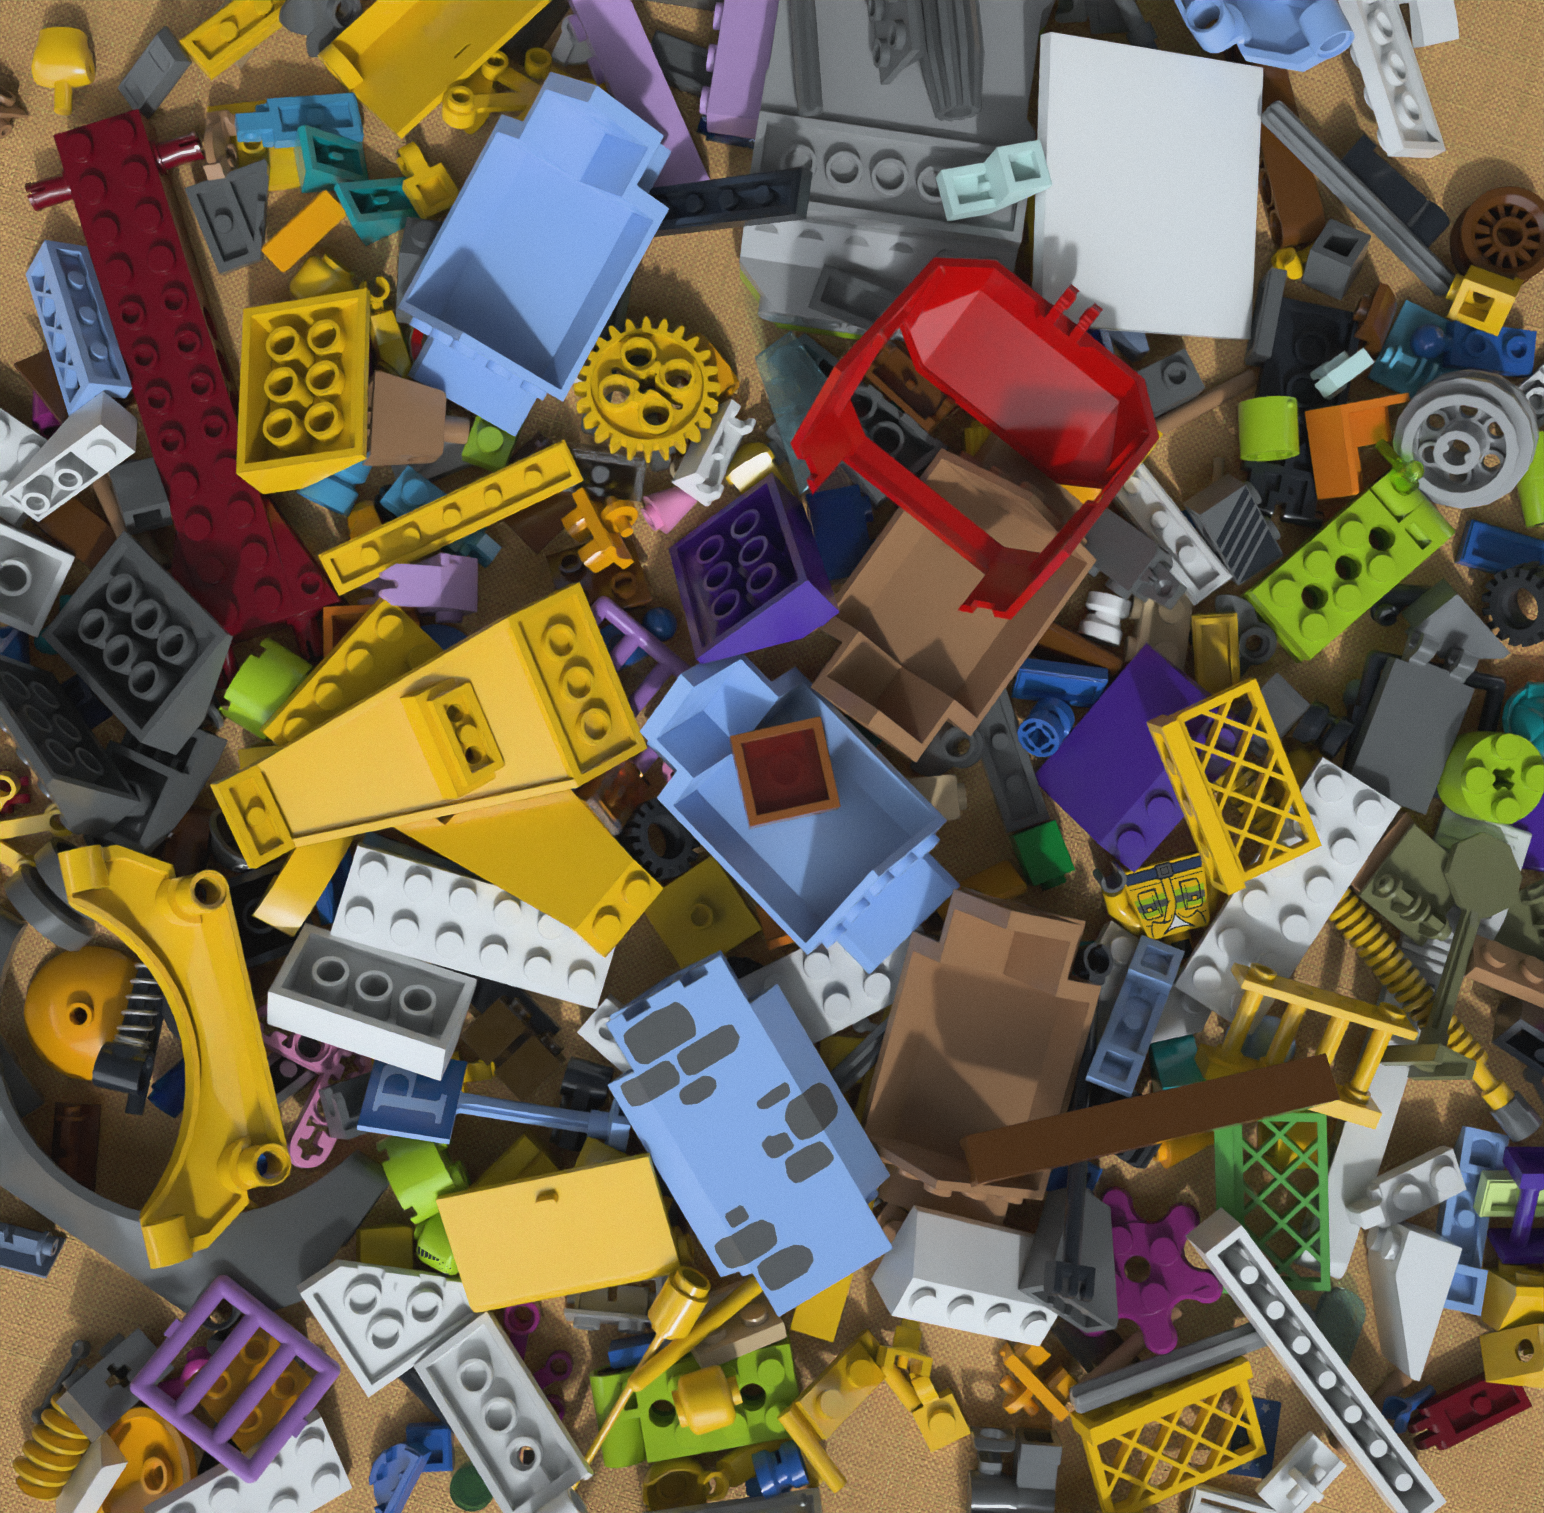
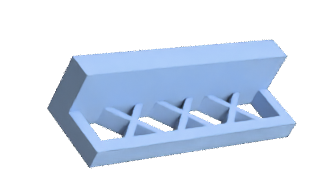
(76, 324)

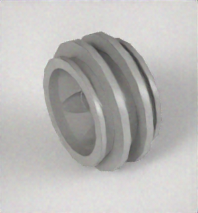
(1462, 477)

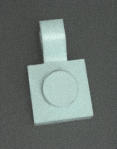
(1336, 373)

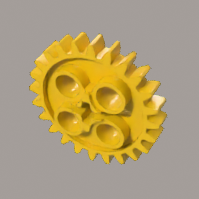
(668, 358)

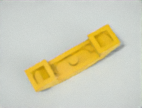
(300, 884)

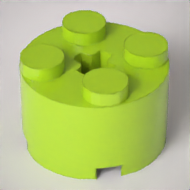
(264, 686)
(1492, 777)
(421, 1172)

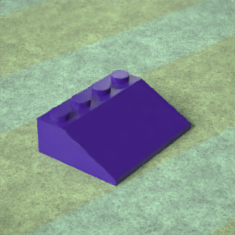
(752, 575)
(1109, 766)

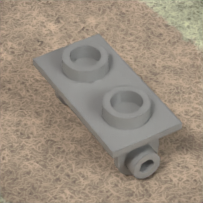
(627, 1312)

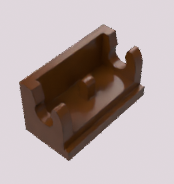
(900, 381)

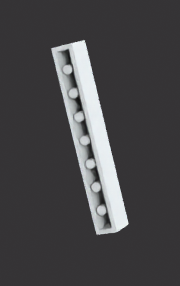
(1314, 1365)

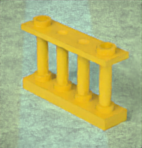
(1259, 980)

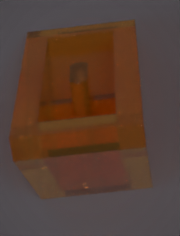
(614, 795)

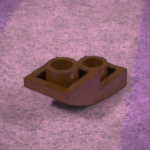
(1374, 317)
(78, 532)

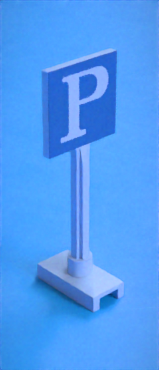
(426, 1108)

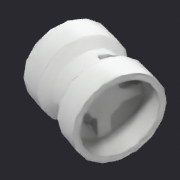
(1104, 618)

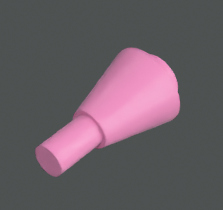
(666, 508)

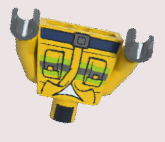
(1161, 898)

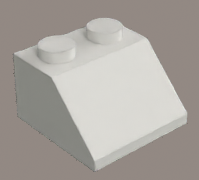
(29, 577)

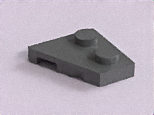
(233, 215)

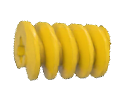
(52, 1456)

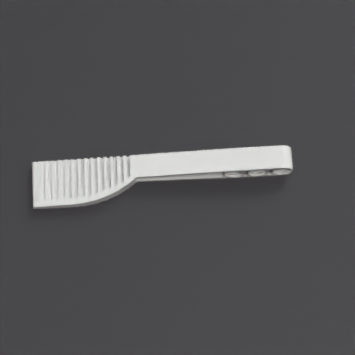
(1359, 1150)

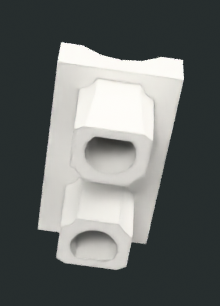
(1300, 1476)

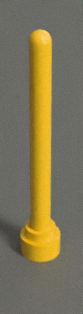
(702, 1328)

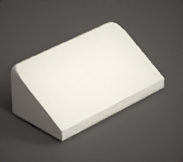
(92, 1477)

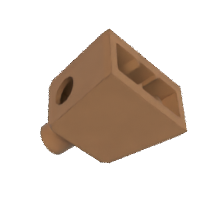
(408, 422)

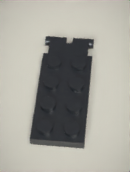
(1302, 342)

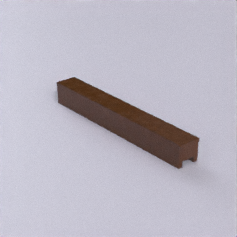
(1148, 1119)

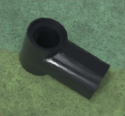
(582, 1090)

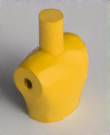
(63, 64)

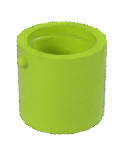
(1268, 428)

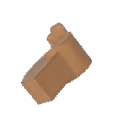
(219, 150)

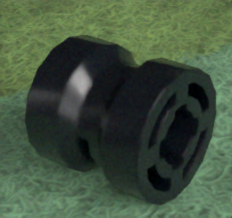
(1315, 724)

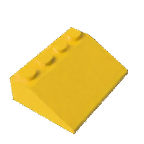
(303, 390)

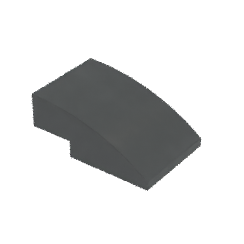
(162, 783)

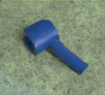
(1400, 1409)

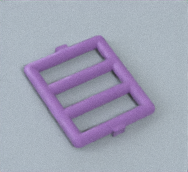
(636, 636)
(216, 1440)

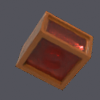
(784, 772)

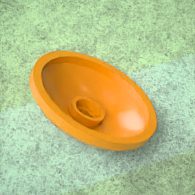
(89, 979)
(157, 1459)

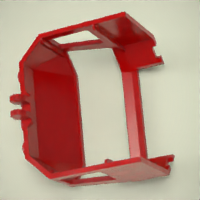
(1019, 374)

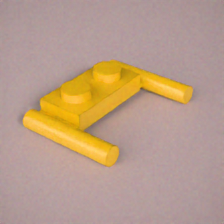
(835, 1397)

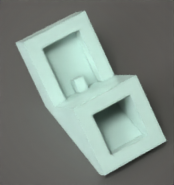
(1002, 180)

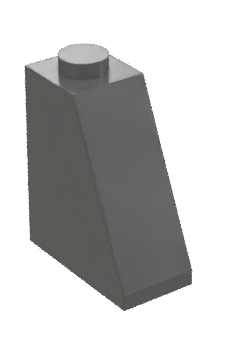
(1096, 1252)

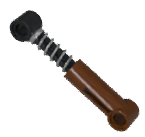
(126, 1062)

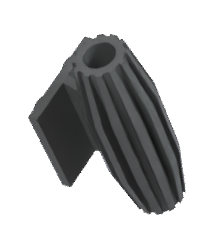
(944, 40)

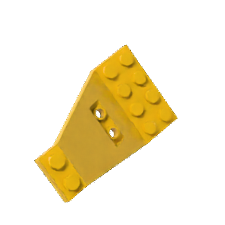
(527, 699)
(534, 847)

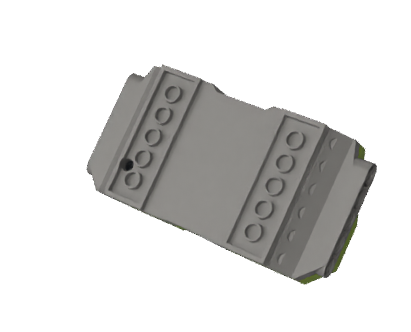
(878, 160)

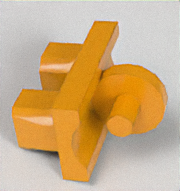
(604, 525)
(1052, 1392)

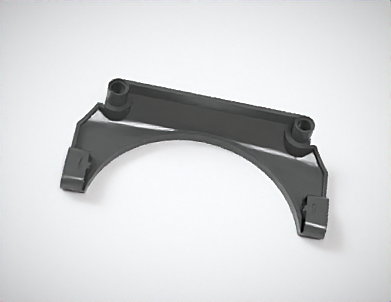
(260, 1249)

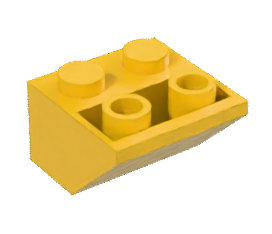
(1513, 1296)

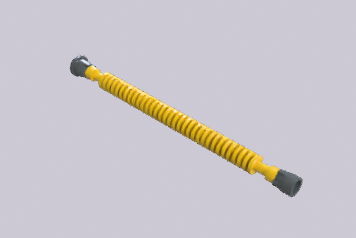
(1507, 1106)

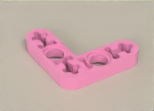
(327, 1066)

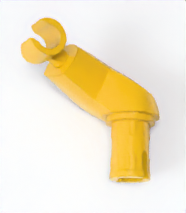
(387, 335)
(738, 1468)

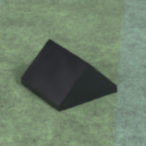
(258, 939)

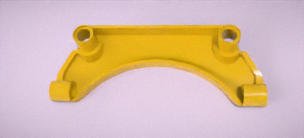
(228, 1081)

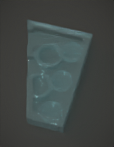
(791, 387)

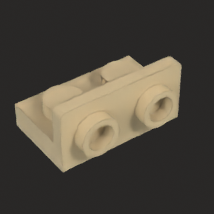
(1161, 628)
(744, 1332)

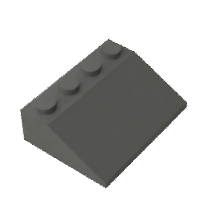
(142, 645)
(62, 750)

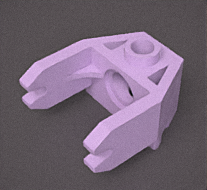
(436, 586)

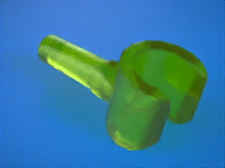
(1407, 473)

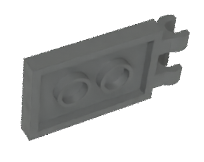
(1413, 722)

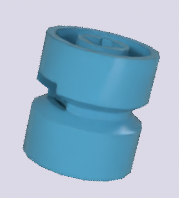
(337, 490)

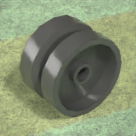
(42, 899)

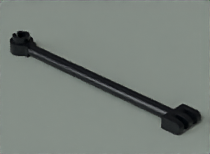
(1068, 1276)

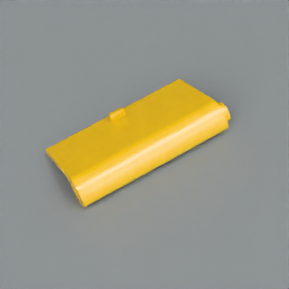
(412, 51)
(562, 1233)

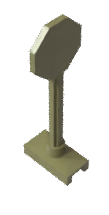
(1483, 883)

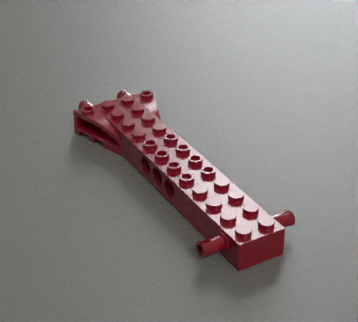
(229, 539)

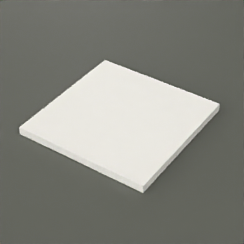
(1148, 187)

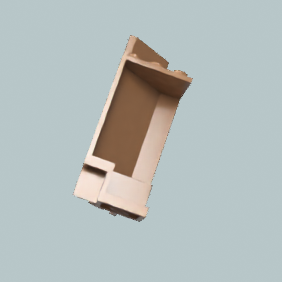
(903, 645)
(974, 1043)

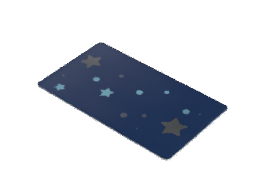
(1268, 1418)

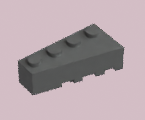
(888, 427)

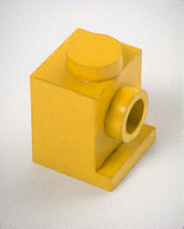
(1478, 311)

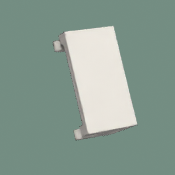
(708, 460)

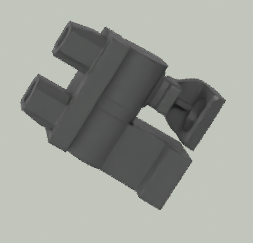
(1033, 1472)

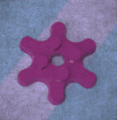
(1171, 1274)

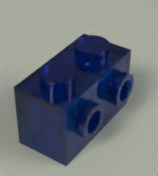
(840, 529)

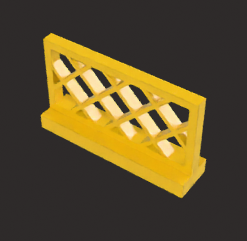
(1198, 801)
(1151, 1405)

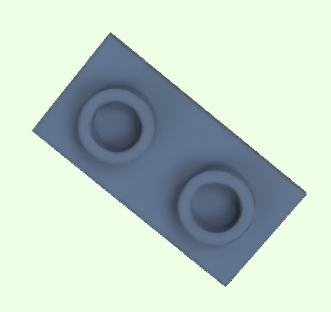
(28, 1250)

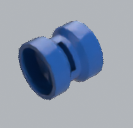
(1046, 727)
(780, 1469)

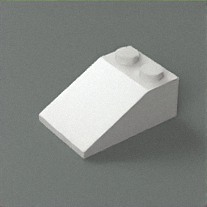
(1409, 1285)

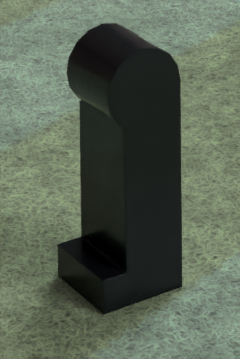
(1400, 196)

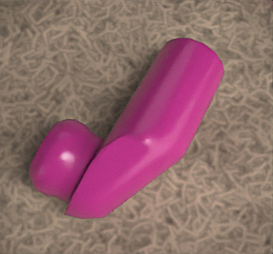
(196, 1359)

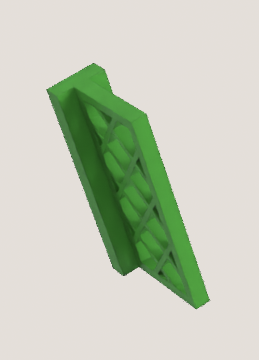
(1231, 1188)

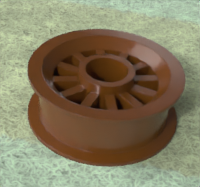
(1524, 256)

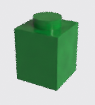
(1042, 855)

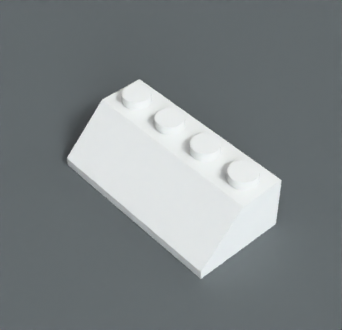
(370, 1001)
(961, 1277)

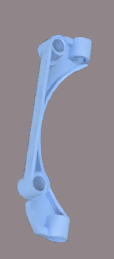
(1271, 31)

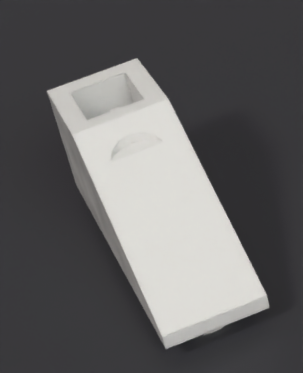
(74, 457)

